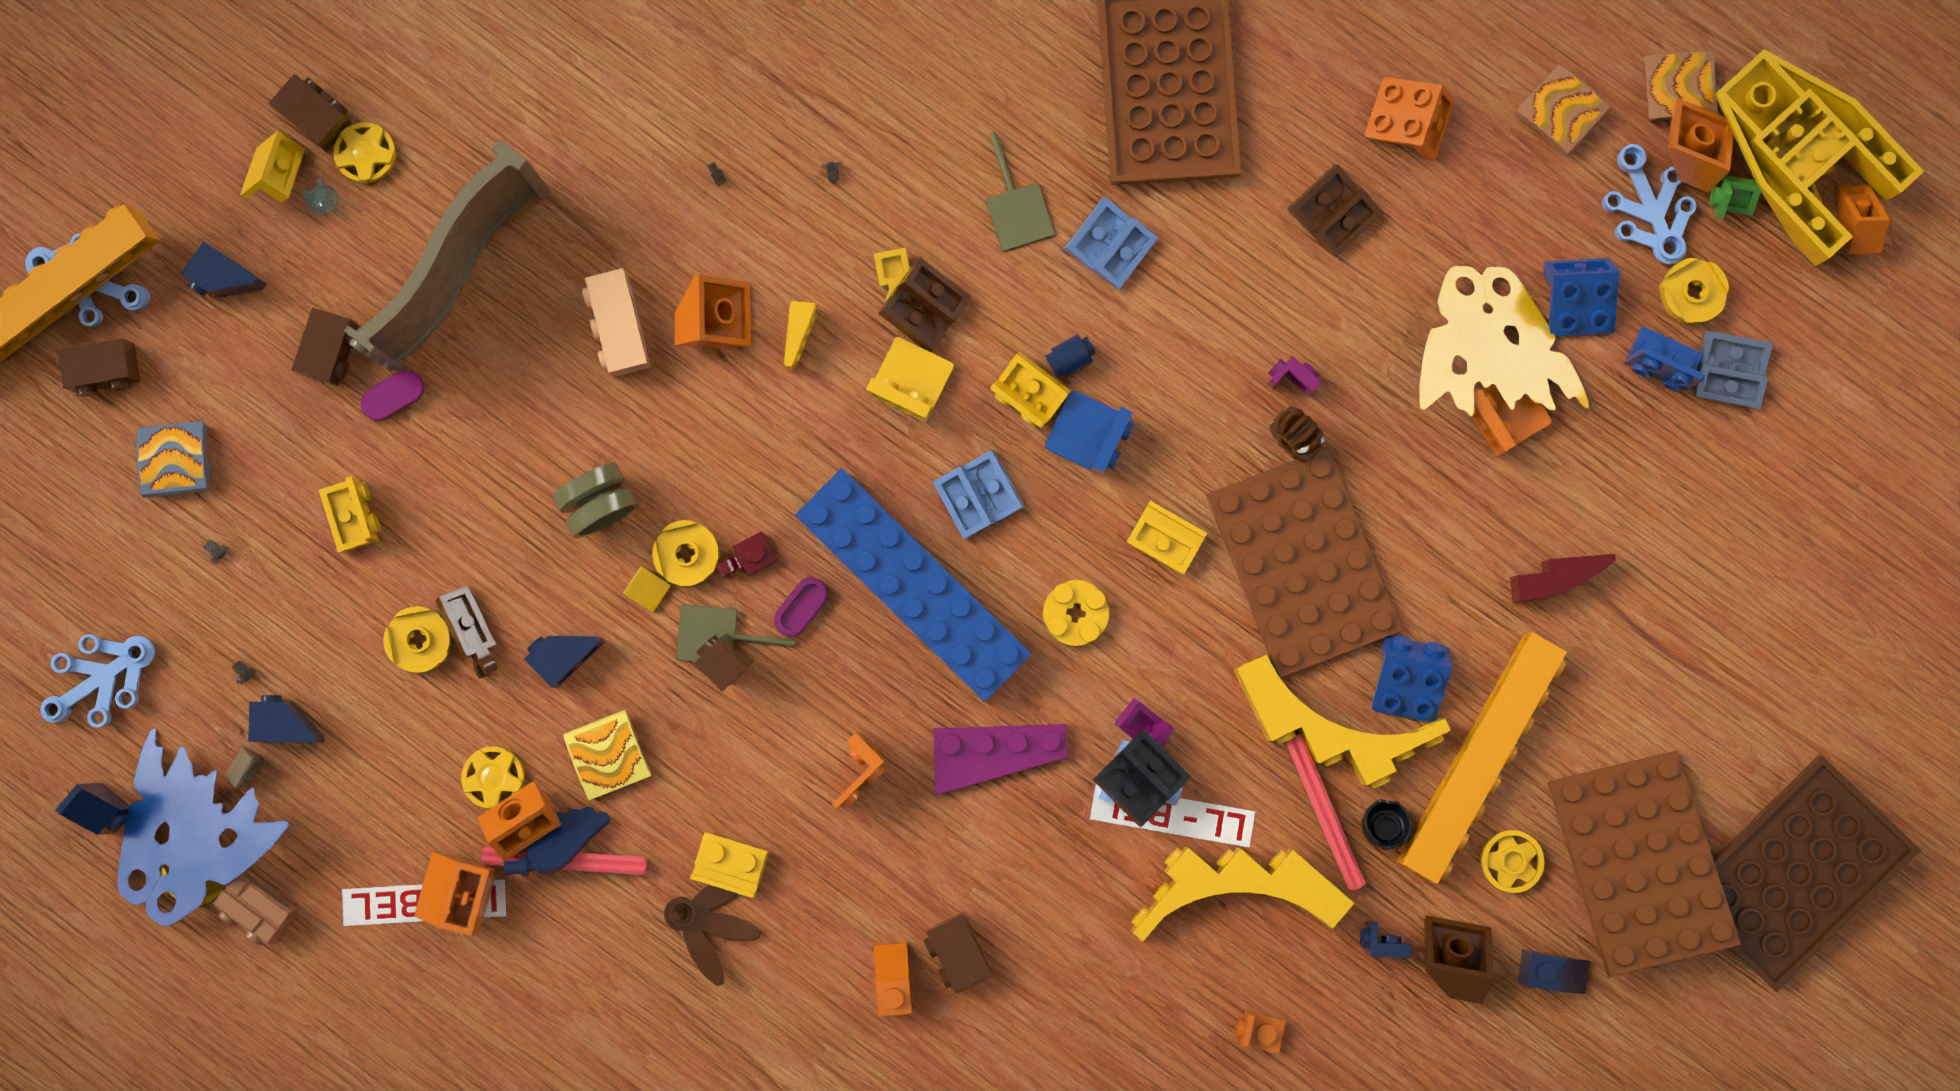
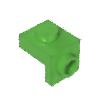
(1734, 196)

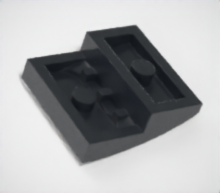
(1141, 778)

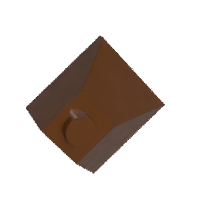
(1459, 958)

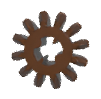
(1297, 434)

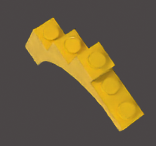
(1282, 712)
(1288, 879)

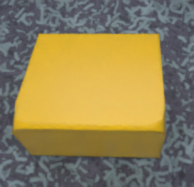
(647, 589)

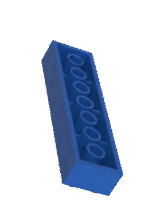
(913, 585)

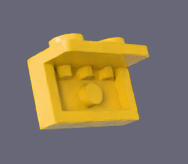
(1030, 391)
(349, 514)

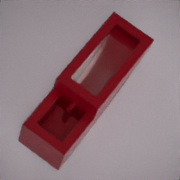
(1558, 576)

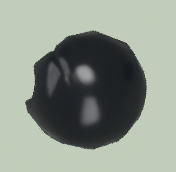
(1386, 825)

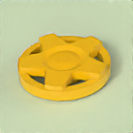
(364, 152)
(491, 776)
(1512, 861)

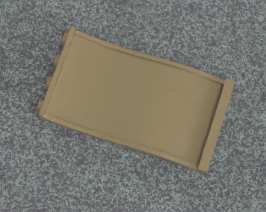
(449, 258)

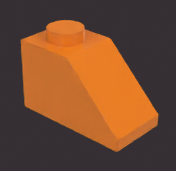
(1863, 218)
(892, 979)

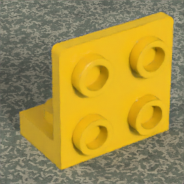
(910, 379)

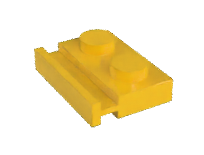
(1166, 538)
(729, 865)

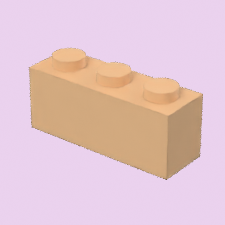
(616, 323)

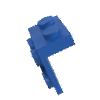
(1089, 433)
(1412, 678)

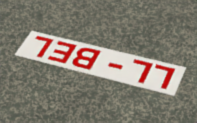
(1185, 819)
(399, 904)

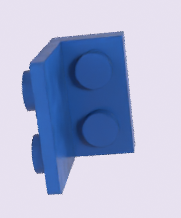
(1582, 296)
(1665, 360)

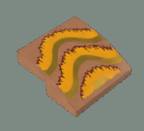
(1681, 76)
(1563, 110)

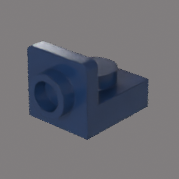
(1388, 946)

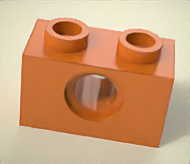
(519, 821)

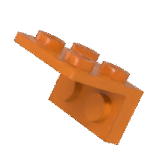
(1411, 115)
(1503, 426)
(862, 753)

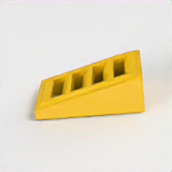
(799, 326)

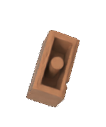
(255, 909)

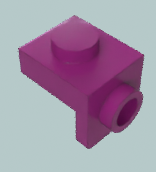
(1301, 375)
(1139, 717)

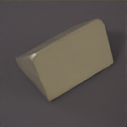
(243, 767)

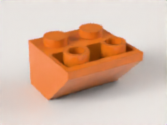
(455, 893)

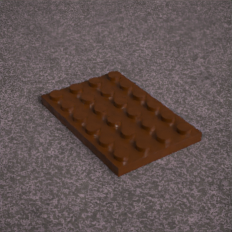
(1806, 869)

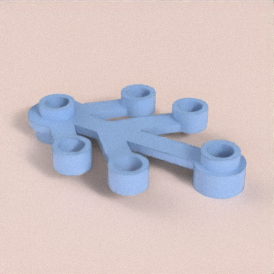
(1651, 210)
(109, 288)
(102, 677)

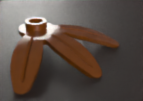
(718, 924)

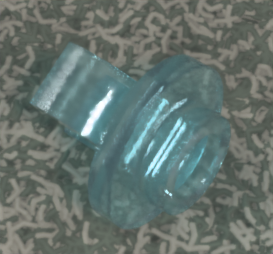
(320, 199)

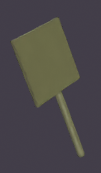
(1019, 213)
(703, 622)

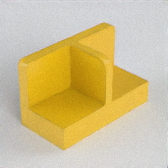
(274, 167)

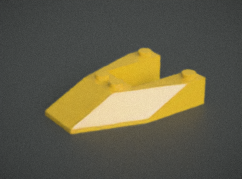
(1794, 132)

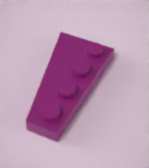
(985, 753)

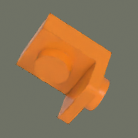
(1260, 1031)

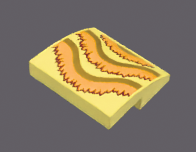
(606, 755)

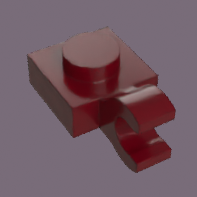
(751, 555)

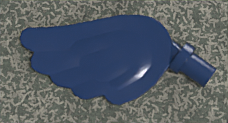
(560, 845)

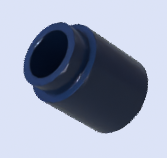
(1070, 356)

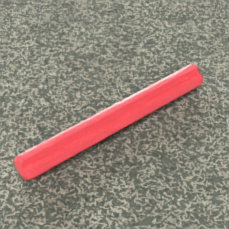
(1325, 812)
(582, 862)

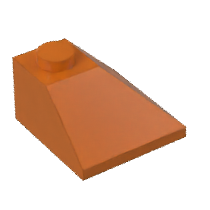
(1699, 145)
(714, 314)

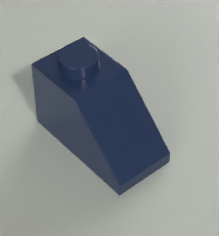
(218, 274)
(560, 656)
(280, 722)
(94, 808)
(1553, 972)

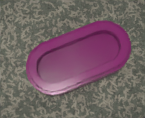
(392, 395)
(801, 607)

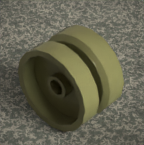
(595, 500)

